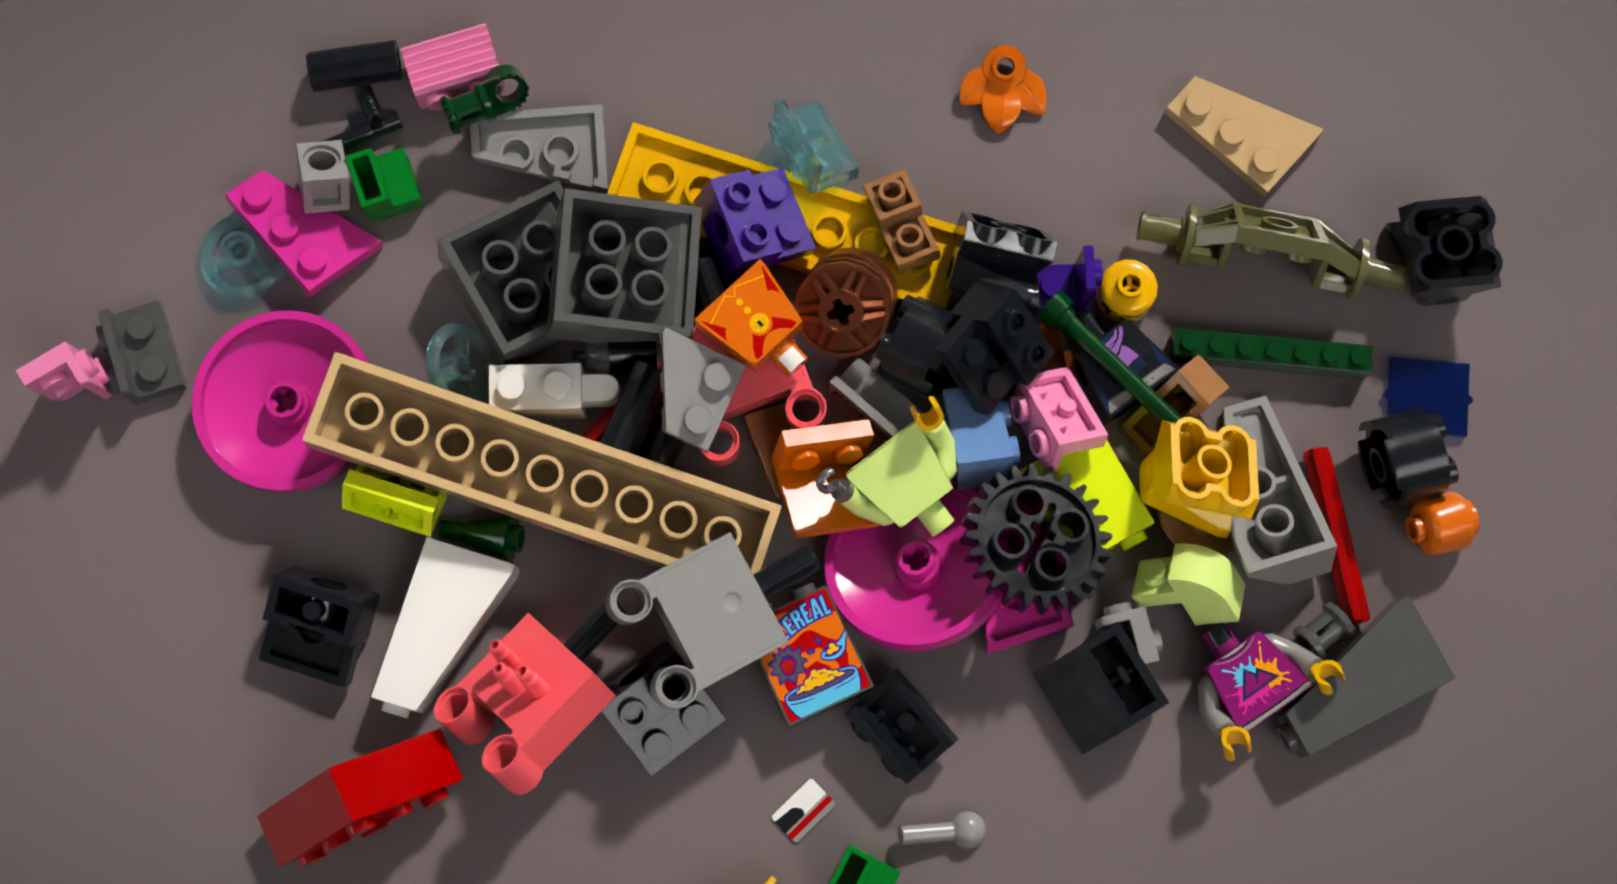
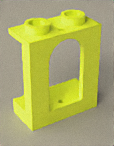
(391, 503)

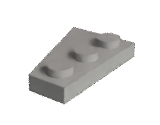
(547, 144)

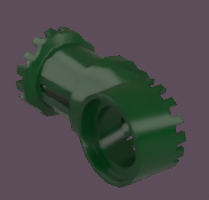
(483, 101)

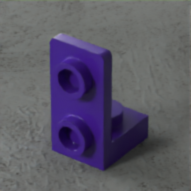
(1075, 280)

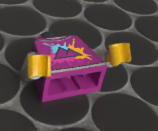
(1254, 682)

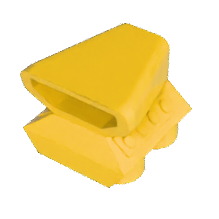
(1201, 475)

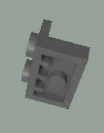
(140, 352)

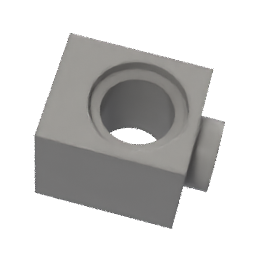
(323, 176)

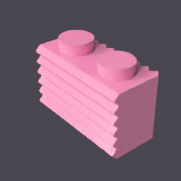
(449, 64)

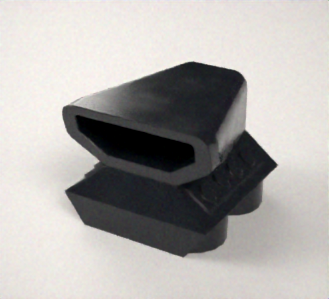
(1447, 248)
(999, 255)

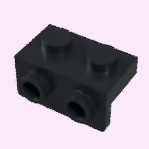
(901, 727)

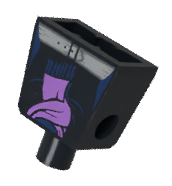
(1136, 350)

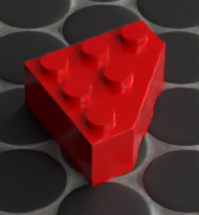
(359, 798)

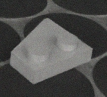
(695, 388)

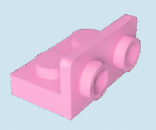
(65, 373)
(1056, 417)

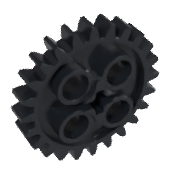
(998, 517)

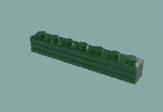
(1272, 353)

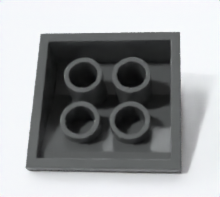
(622, 268)
(506, 272)

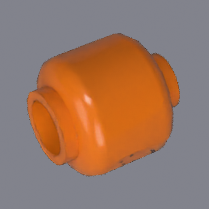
(1442, 524)

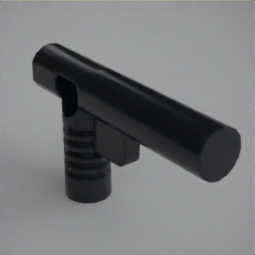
(363, 121)

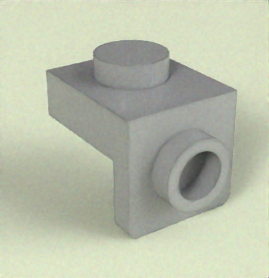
(1144, 637)

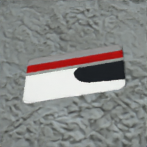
(803, 810)

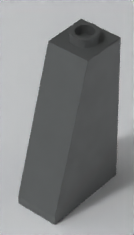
(1383, 670)

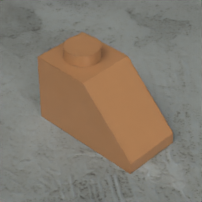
(1187, 392)

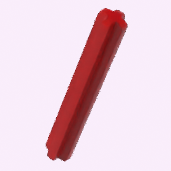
(1345, 565)

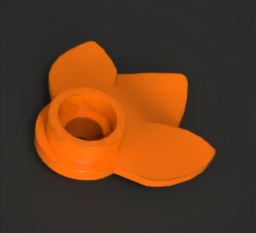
(1001, 94)

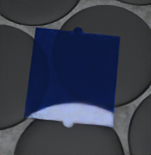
(1432, 386)

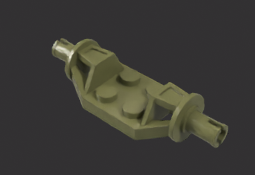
(1260, 229)

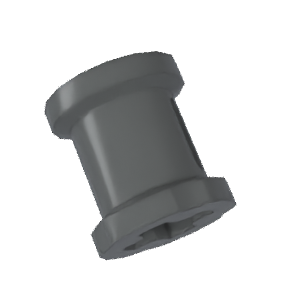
(1331, 618)

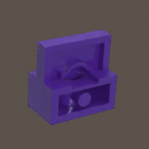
(752, 220)

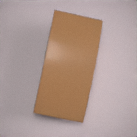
(901, 221)

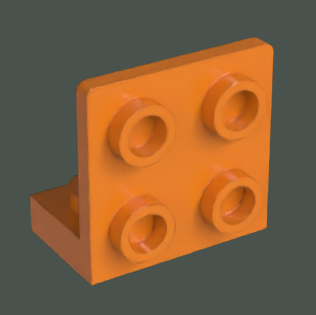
(800, 459)

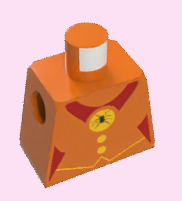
(755, 322)

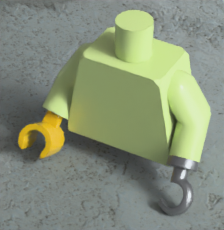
(902, 476)

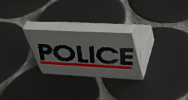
(872, 398)

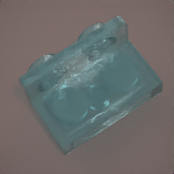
(812, 146)

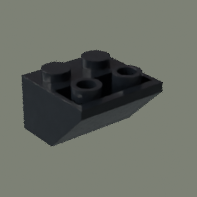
(1100, 688)

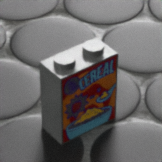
(818, 663)

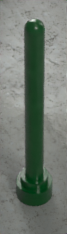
(1061, 315)

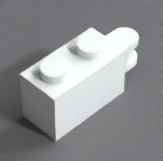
(550, 390)

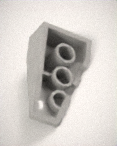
(1287, 531)

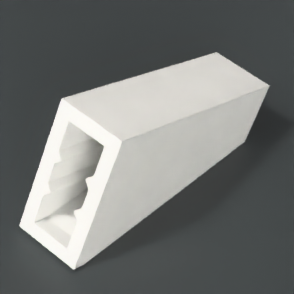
(439, 621)

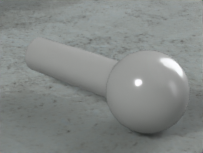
(965, 830)

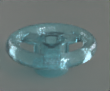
(228, 249)
(456, 366)

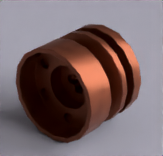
(858, 280)

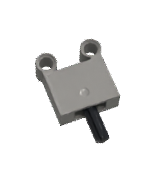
(713, 611)

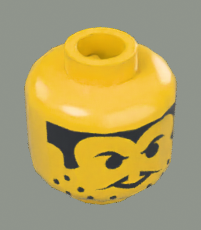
(1114, 294)

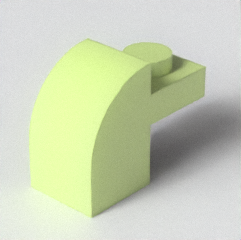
(1196, 578)

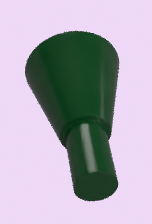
(495, 535)

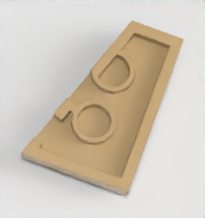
(1241, 132)

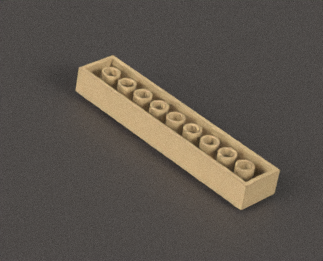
(529, 468)

